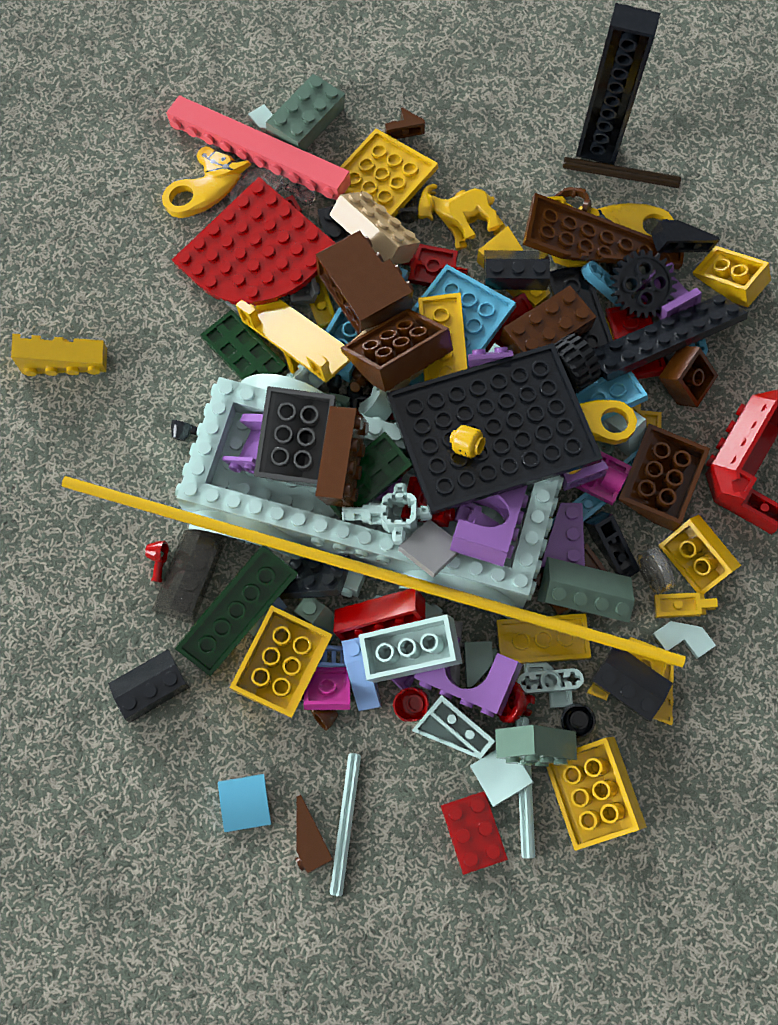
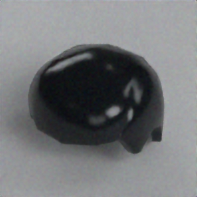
(578, 718)

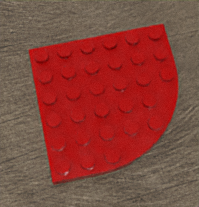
(254, 249)

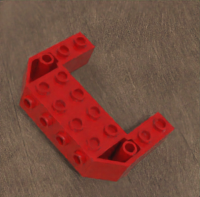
(739, 458)

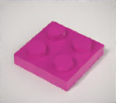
(328, 690)

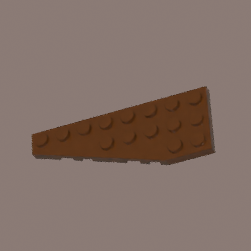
(584, 236)

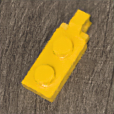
(683, 605)

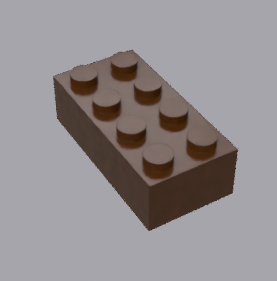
(548, 322)
(342, 457)

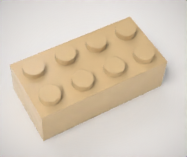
(387, 235)

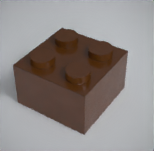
(688, 376)

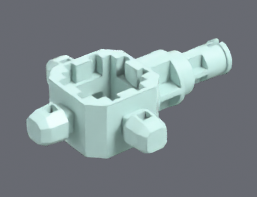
(379, 513)

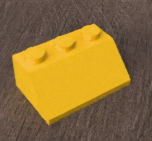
(699, 554)

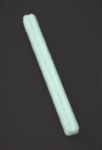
(526, 811)
(345, 824)

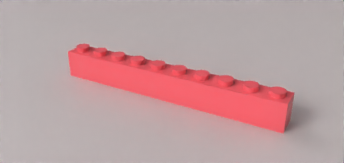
(259, 148)

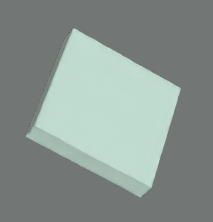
(499, 778)

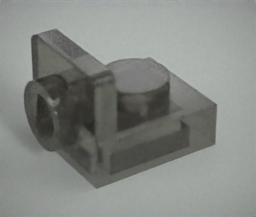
(409, 212)

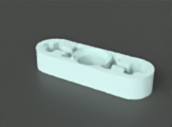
(555, 673)

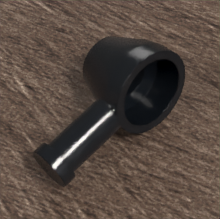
(181, 430)

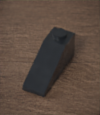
(679, 237)
(612, 543)

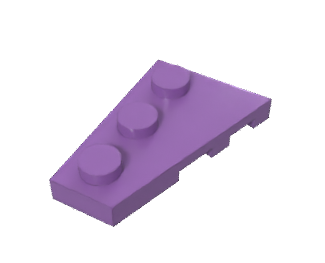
(567, 535)

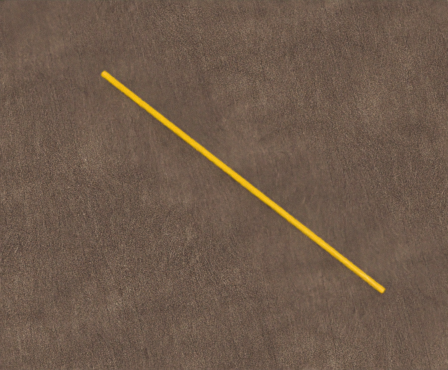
(375, 572)

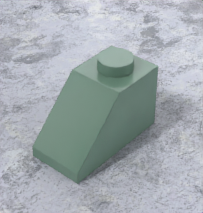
(317, 614)
(477, 661)

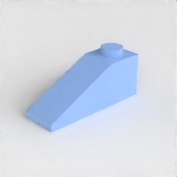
(364, 691)

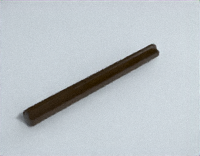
(622, 172)

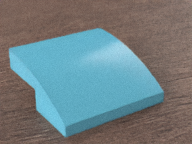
(244, 803)

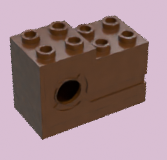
(363, 283)

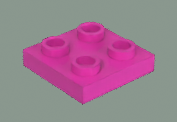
(609, 486)

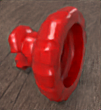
(517, 705)

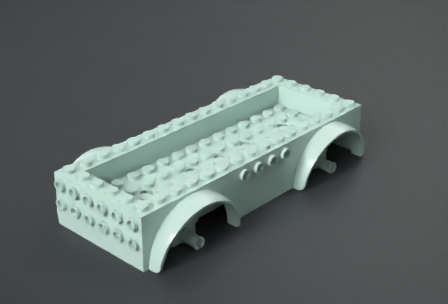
(300, 517)

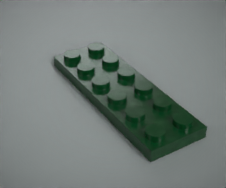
(236, 610)

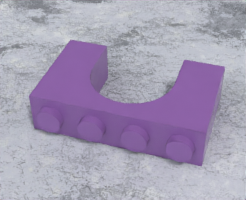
(492, 543)
(490, 695)

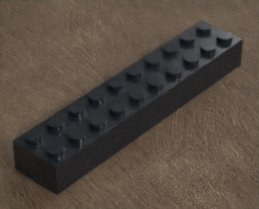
(617, 82)

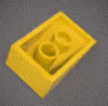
(734, 275)

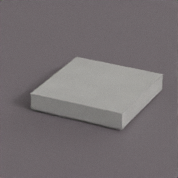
(429, 548)

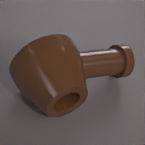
(360, 380)
(327, 716)

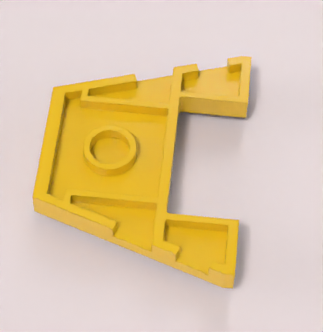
(666, 670)

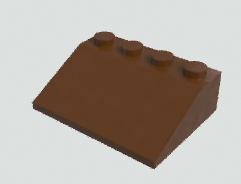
(398, 348)
(663, 477)

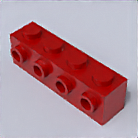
(379, 614)

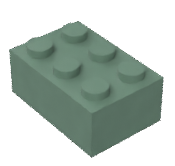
(536, 745)

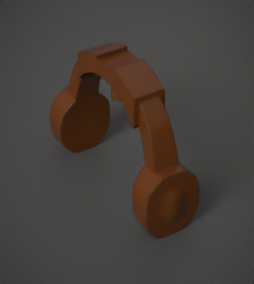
(580, 192)

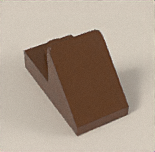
(409, 126)

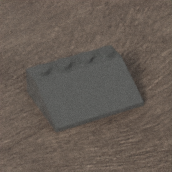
(292, 435)

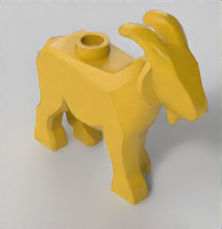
(460, 212)

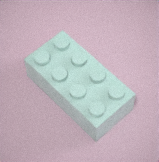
(410, 648)

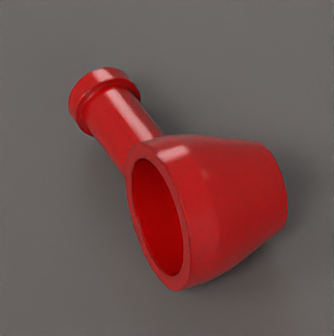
(153, 552)

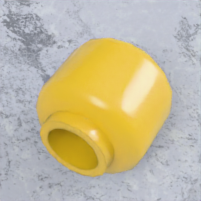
(467, 441)

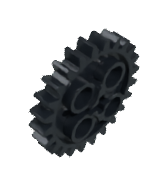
(630, 271)

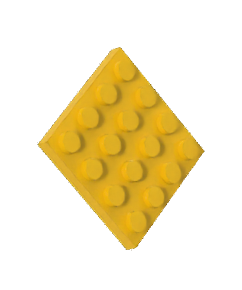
(388, 171)

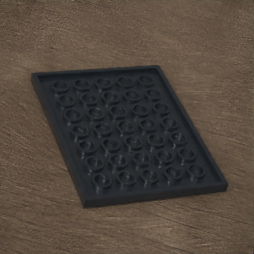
(522, 409)

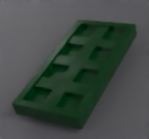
(241, 347)
(381, 468)

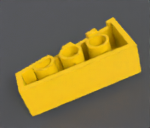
(506, 241)
(58, 355)

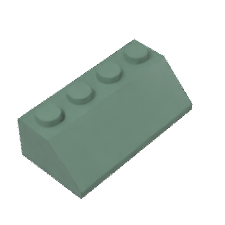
(587, 589)

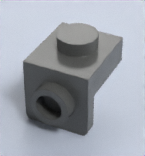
(306, 295)

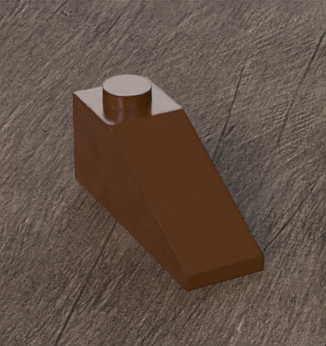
(309, 842)

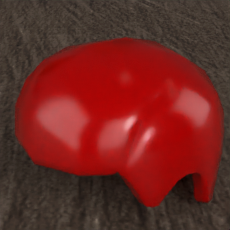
(411, 704)

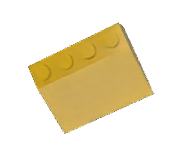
(281, 661)
(596, 795)

